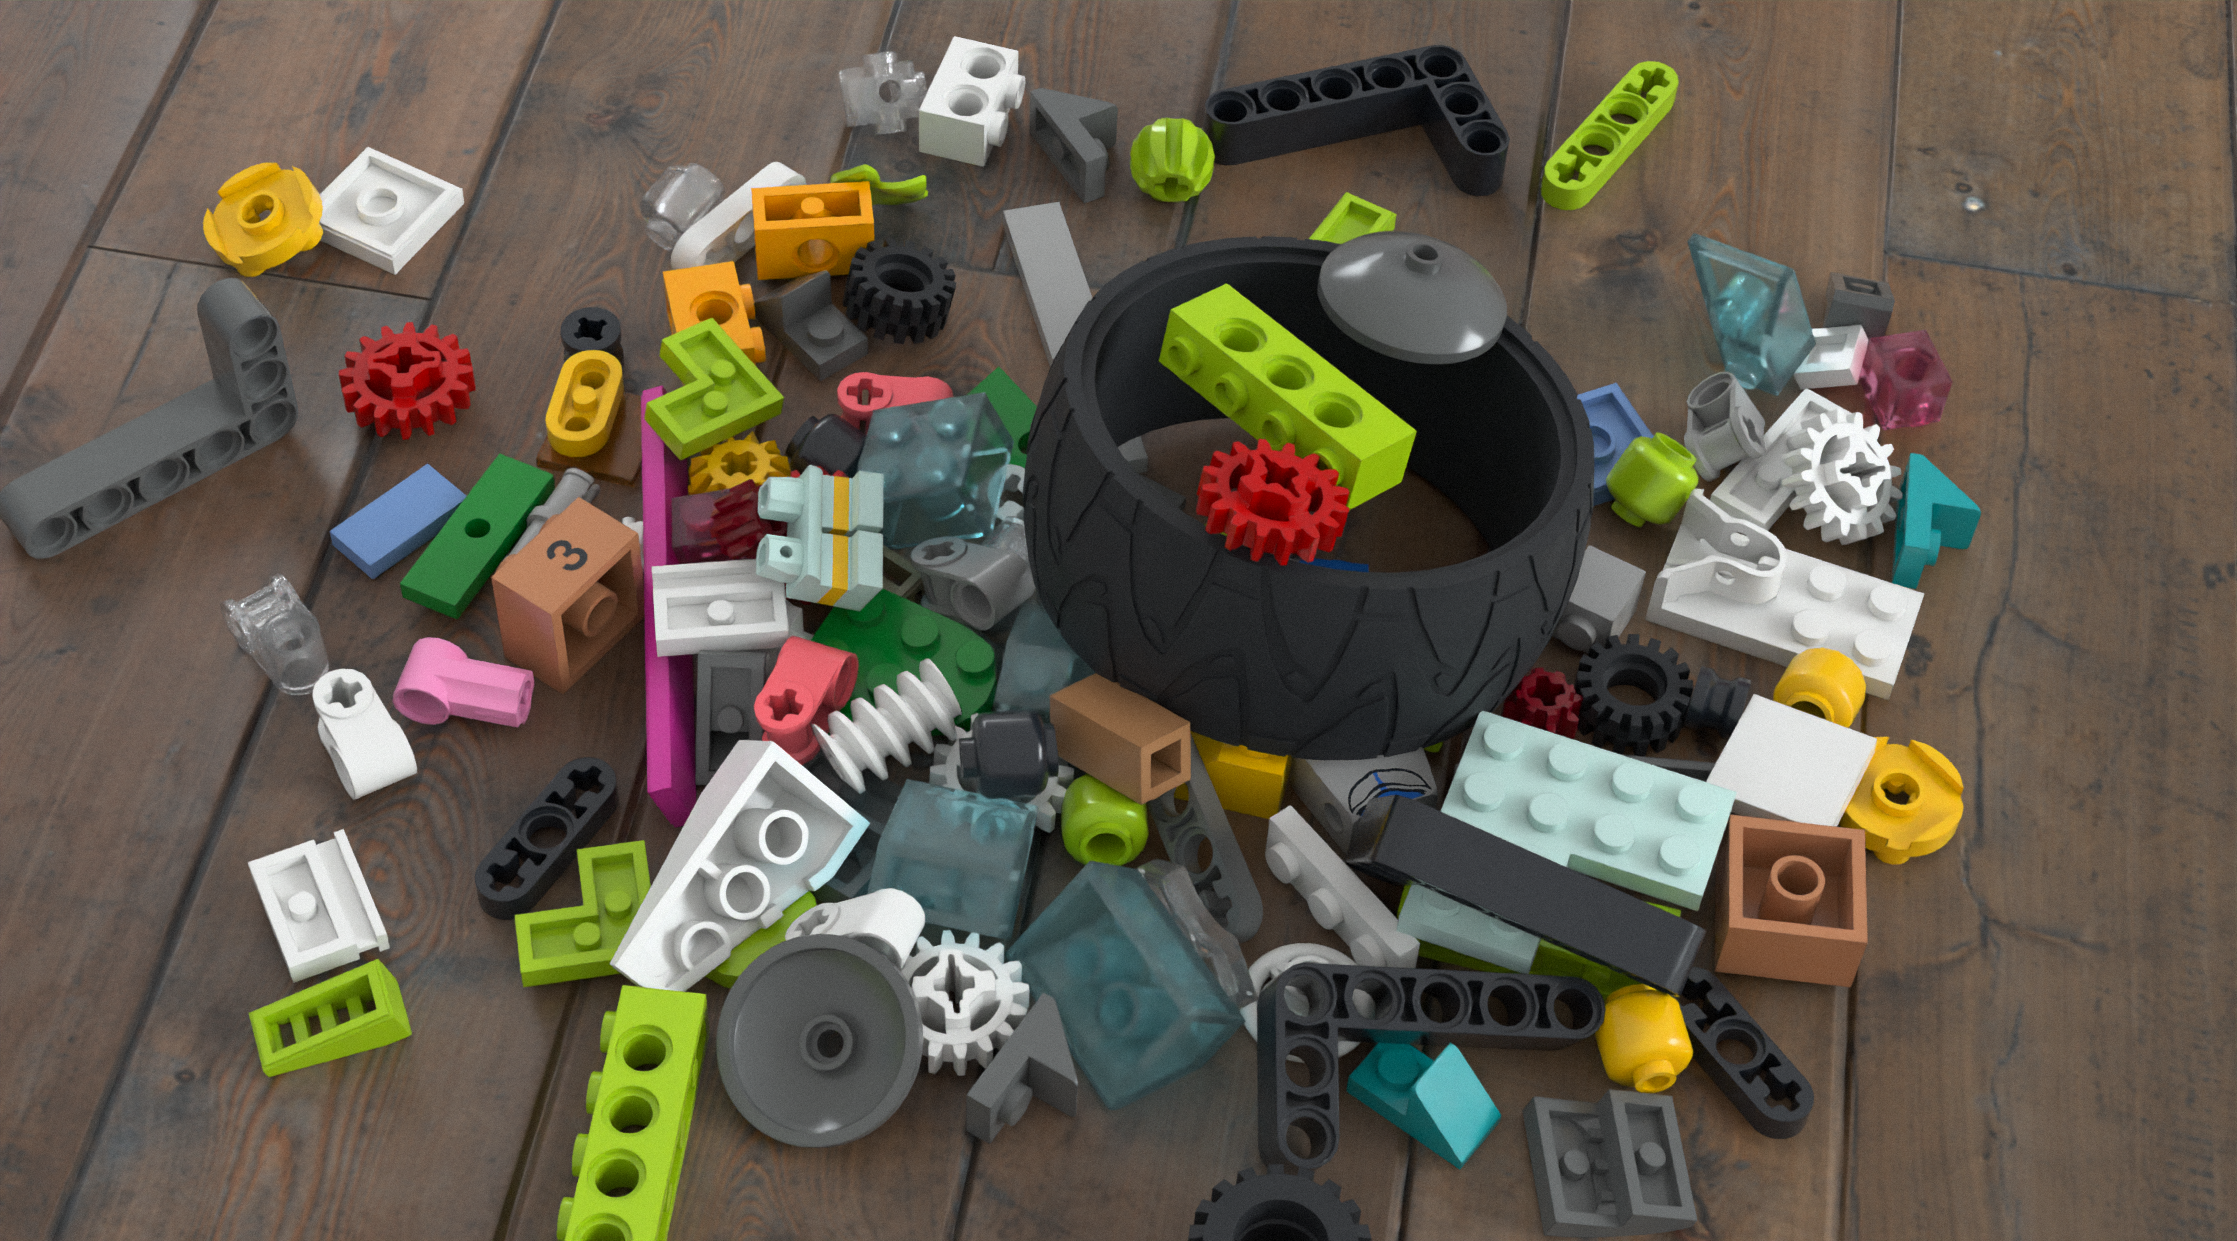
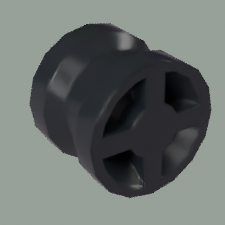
(592, 330)
(1717, 702)

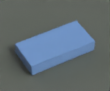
(397, 521)

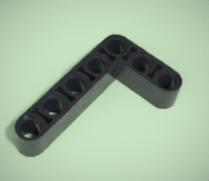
(1365, 99)
(1424, 847)
(1397, 1021)

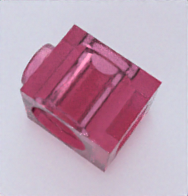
(1905, 380)

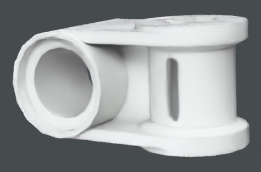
(360, 733)
(883, 920)

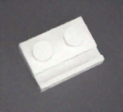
(717, 608)
(318, 906)

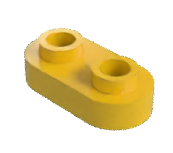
(578, 415)

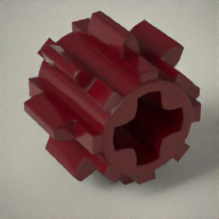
(739, 524)
(1545, 703)

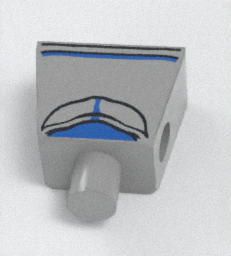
(1341, 788)

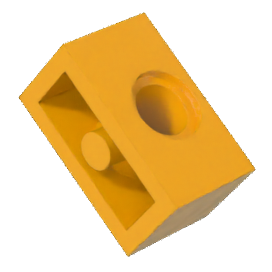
(810, 228)
(714, 293)

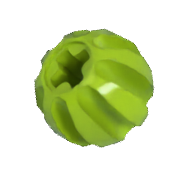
(1172, 160)

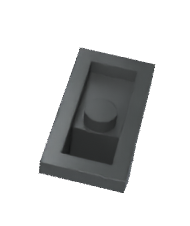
(1075, 137)
(1858, 302)
(810, 325)
(725, 706)
(1028, 1064)

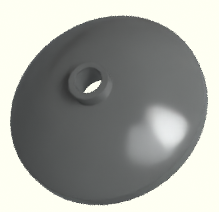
(1412, 297)
(778, 1030)

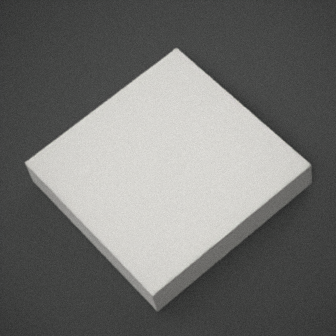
(385, 209)
(1791, 764)

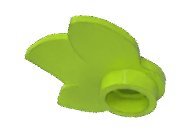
(884, 192)

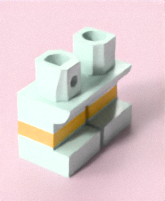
(831, 537)

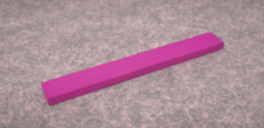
(668, 678)

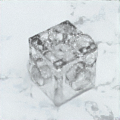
(862, 97)

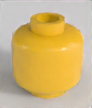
(1823, 685)
(1643, 1039)

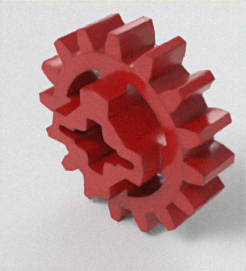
(407, 380)
(1272, 501)

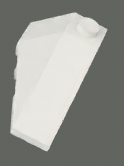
(743, 857)

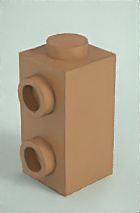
(1121, 738)

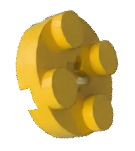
(290, 228)
(1932, 809)

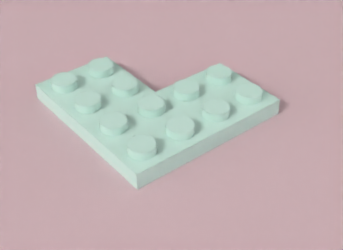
(1576, 809)

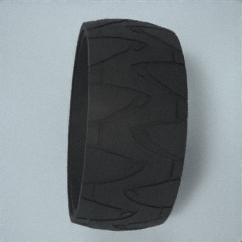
(1301, 650)

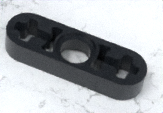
(546, 865)
(1742, 1081)

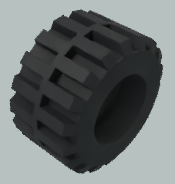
(1277, 1210)

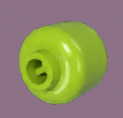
(1652, 480)
(1102, 823)

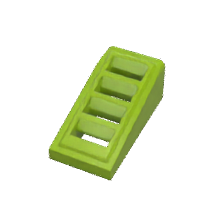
(360, 1034)

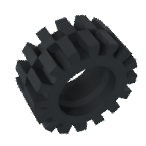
(899, 291)
(1636, 667)

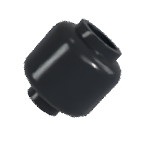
(827, 444)
(1010, 754)

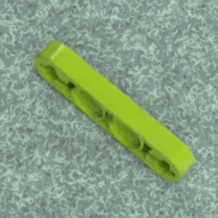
(1605, 132)

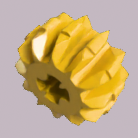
(735, 463)

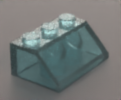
(1125, 984)

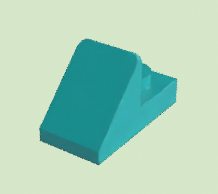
(1928, 517)
(1426, 1098)

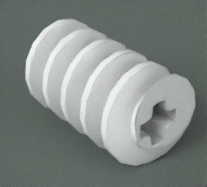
(890, 726)

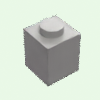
(1601, 600)

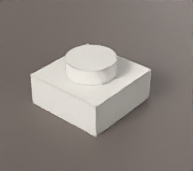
(1834, 359)

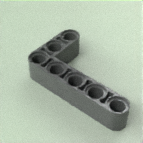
(172, 445)

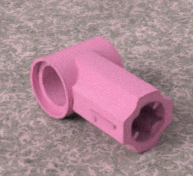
(445, 683)

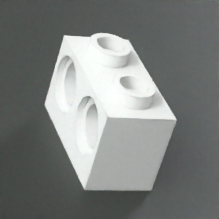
(970, 101)

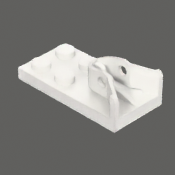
(1776, 600)

